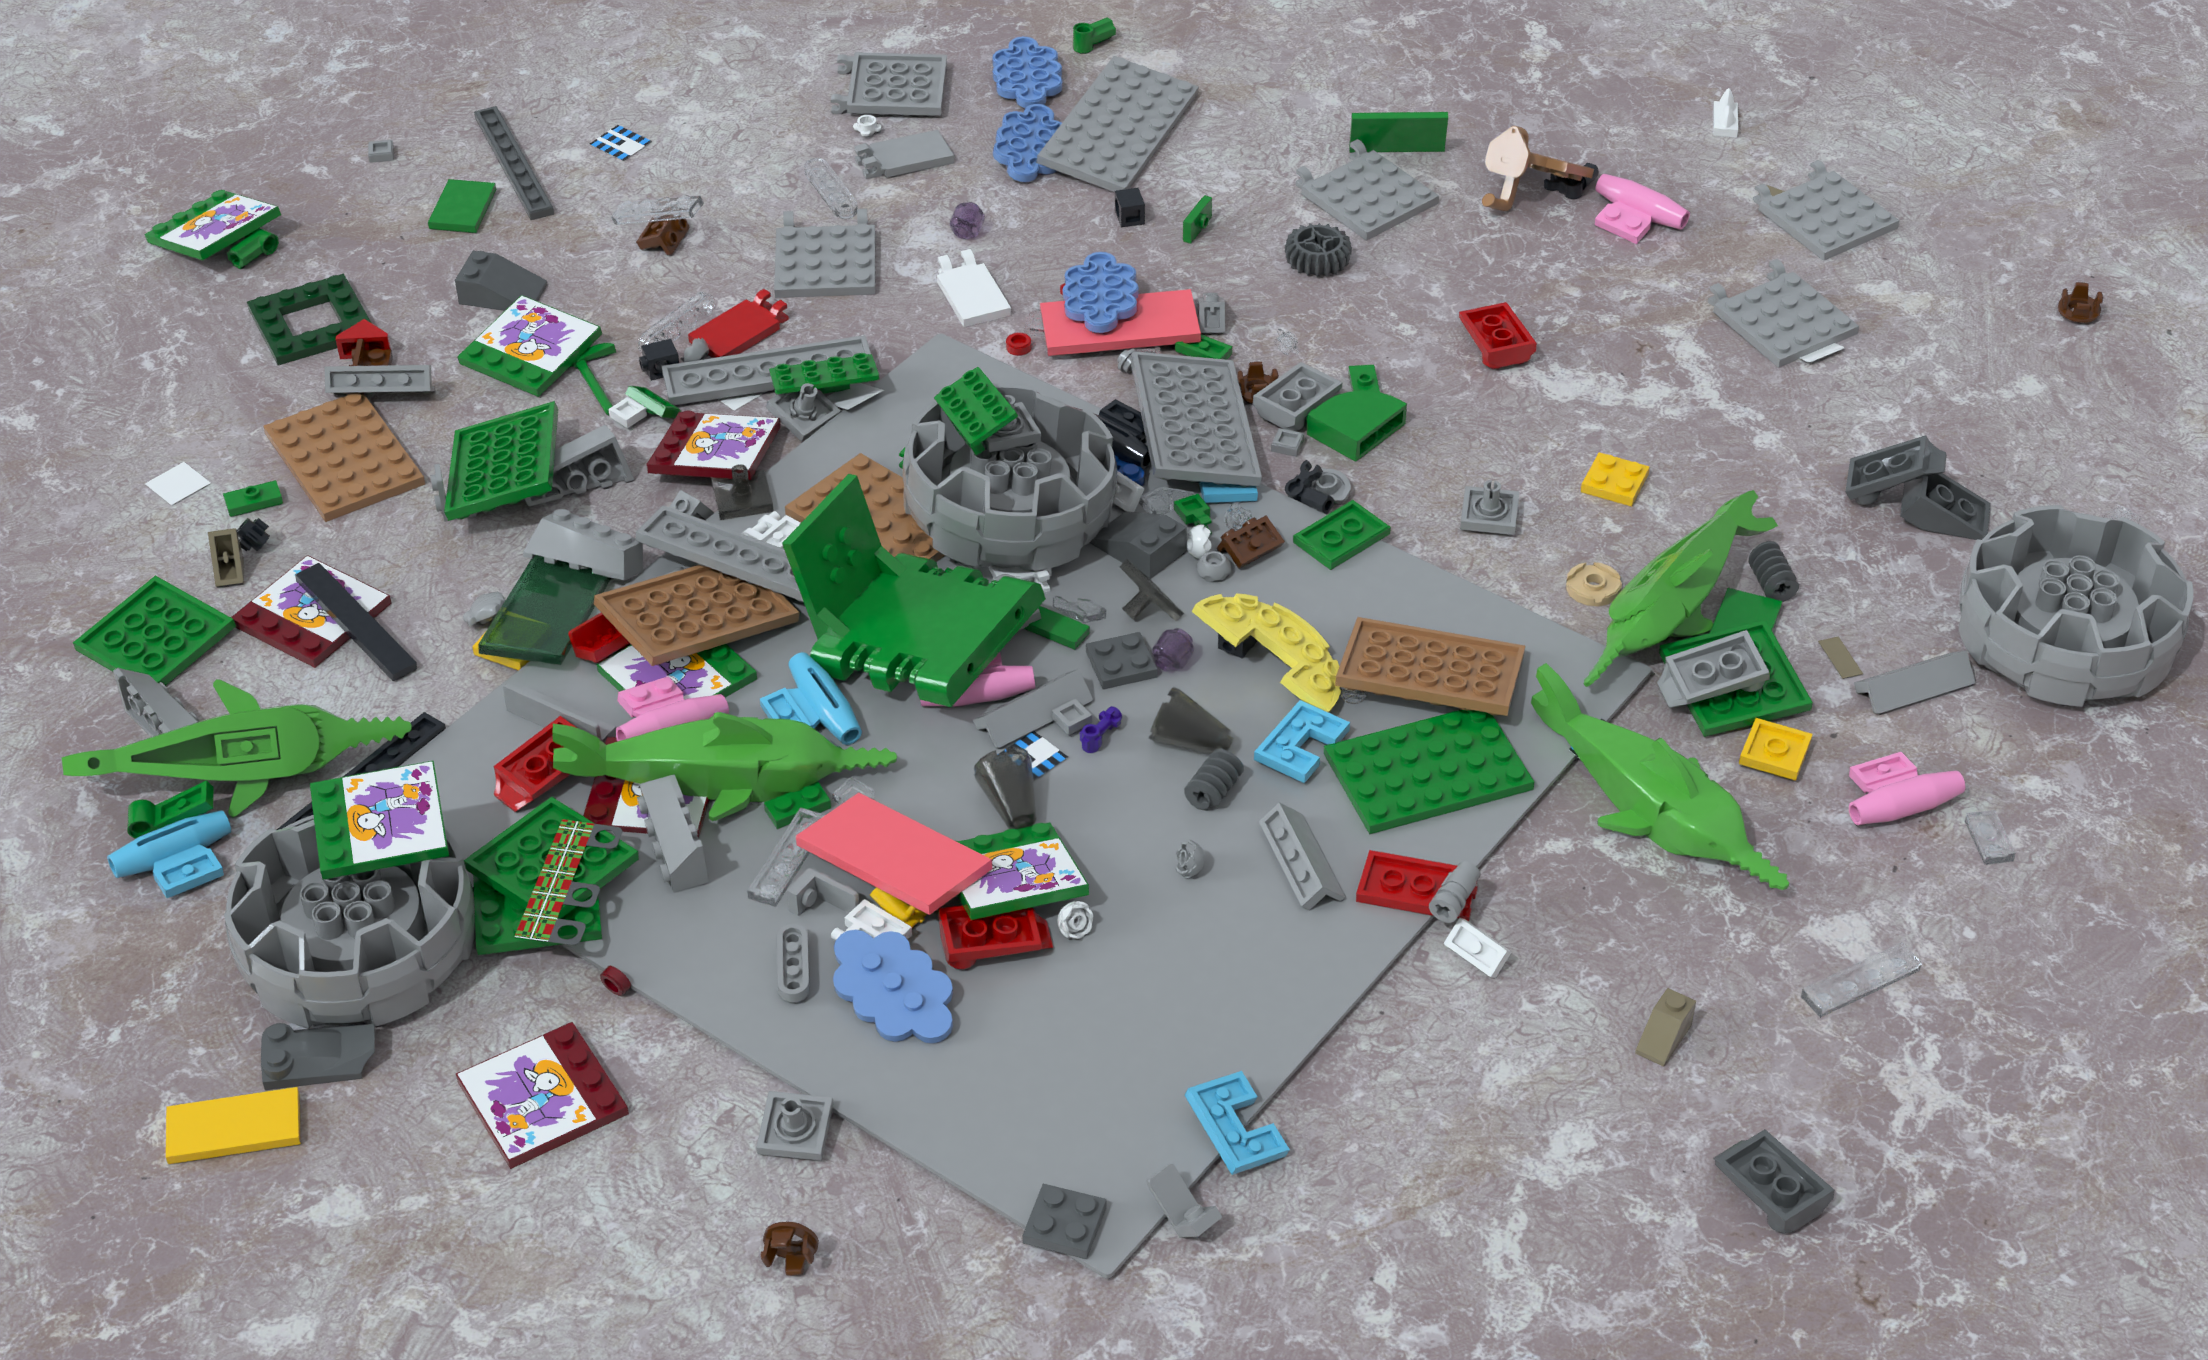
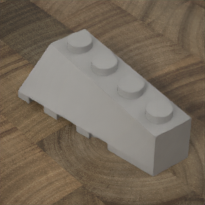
(586, 464)
(585, 546)
(151, 703)
(674, 833)

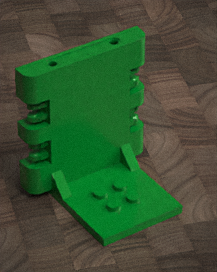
(899, 611)

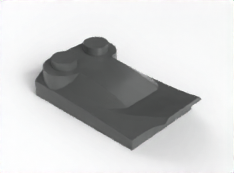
(1892, 466)
(314, 1054)
(1776, 1181)

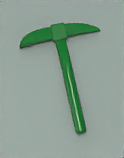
(591, 353)

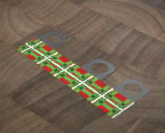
(556, 885)

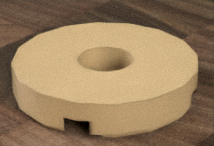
(1593, 595)

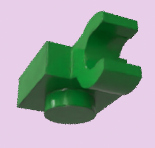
(1193, 510)

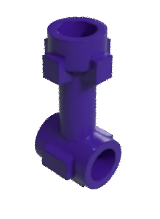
(1092, 734)

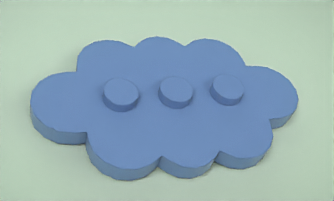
(1027, 72)
(1022, 140)
(1100, 292)
(893, 986)

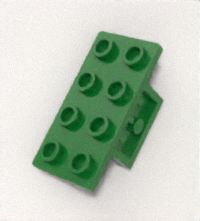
(827, 375)
(975, 408)

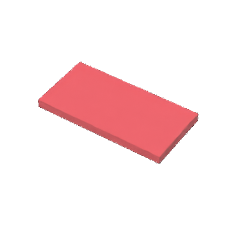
(1159, 321)
(894, 853)

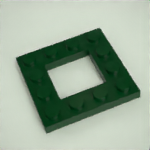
(284, 347)

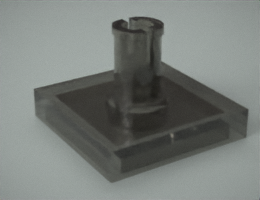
(740, 495)
(1147, 593)

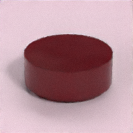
(615, 980)

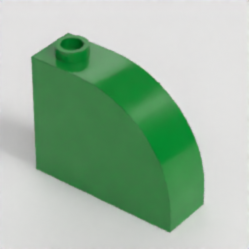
(1356, 421)

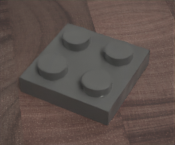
(1121, 660)
(1064, 1221)

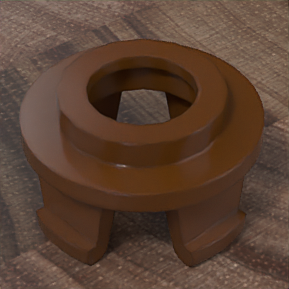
(2085, 308)
(1255, 379)
(778, 1242)

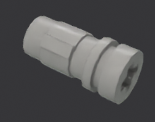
(1454, 891)

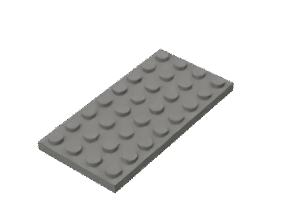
(1118, 125)
(1194, 419)

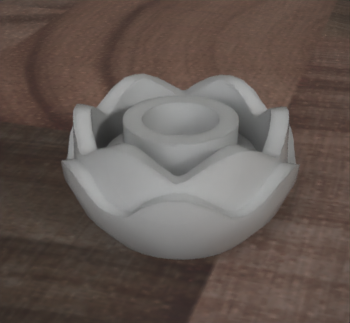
(697, 351)
(1214, 566)
(1190, 859)

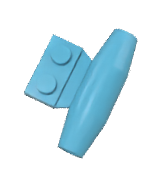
(813, 701)
(175, 853)

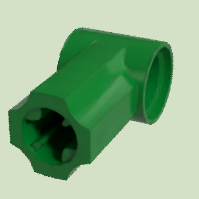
(1087, 34)
(252, 246)

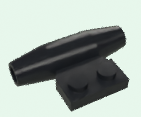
(1127, 433)

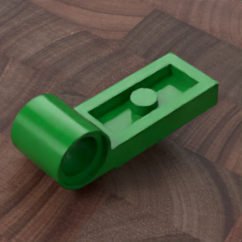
(147, 817)

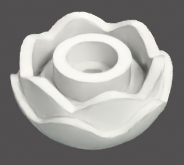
(1198, 541)
(1083, 920)

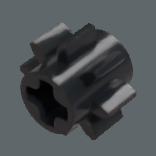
(252, 534)

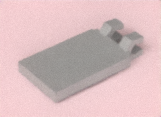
(904, 154)

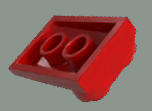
(1499, 335)
(529, 769)
(990, 936)

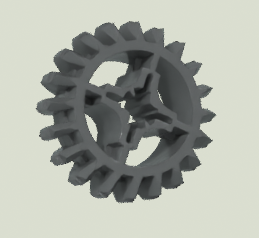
(1318, 249)

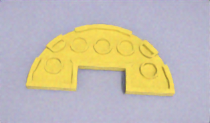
(1284, 635)

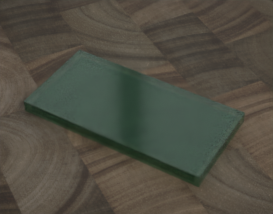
(542, 612)

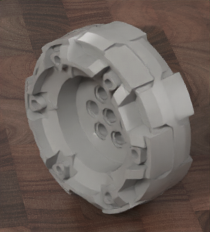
(1017, 503)
(2074, 605)
(346, 943)

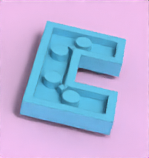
(1282, 746)
(1215, 1107)

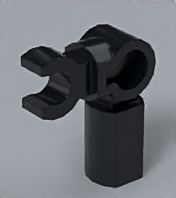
(1570, 187)
(1301, 489)

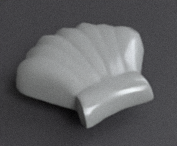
(1334, 484)
(484, 608)

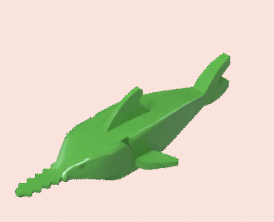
(1671, 588)
(241, 745)
(717, 758)
(1653, 786)

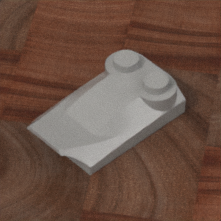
(1294, 396)
(1713, 670)

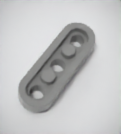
(793, 962)

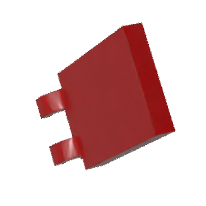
(742, 326)
(1405, 883)

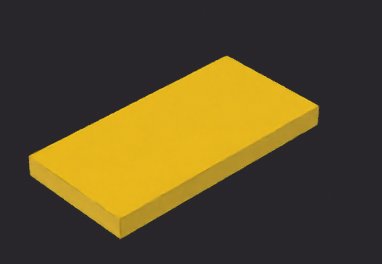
(232, 1125)

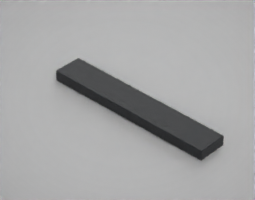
(356, 621)

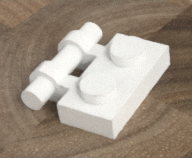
(772, 529)
(872, 921)

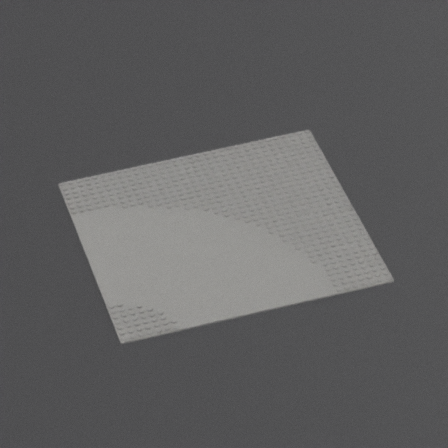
(1081, 1051)

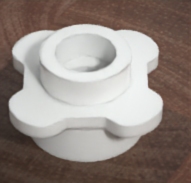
(867, 125)

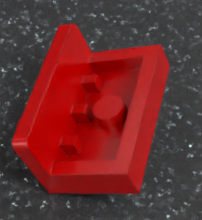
(596, 639)

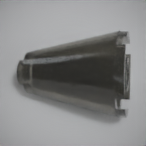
(1189, 725)
(1009, 785)

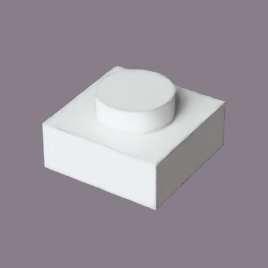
(627, 412)

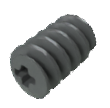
(1773, 571)
(1213, 779)

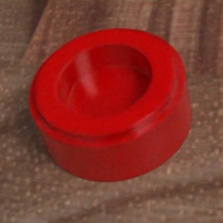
(1018, 344)

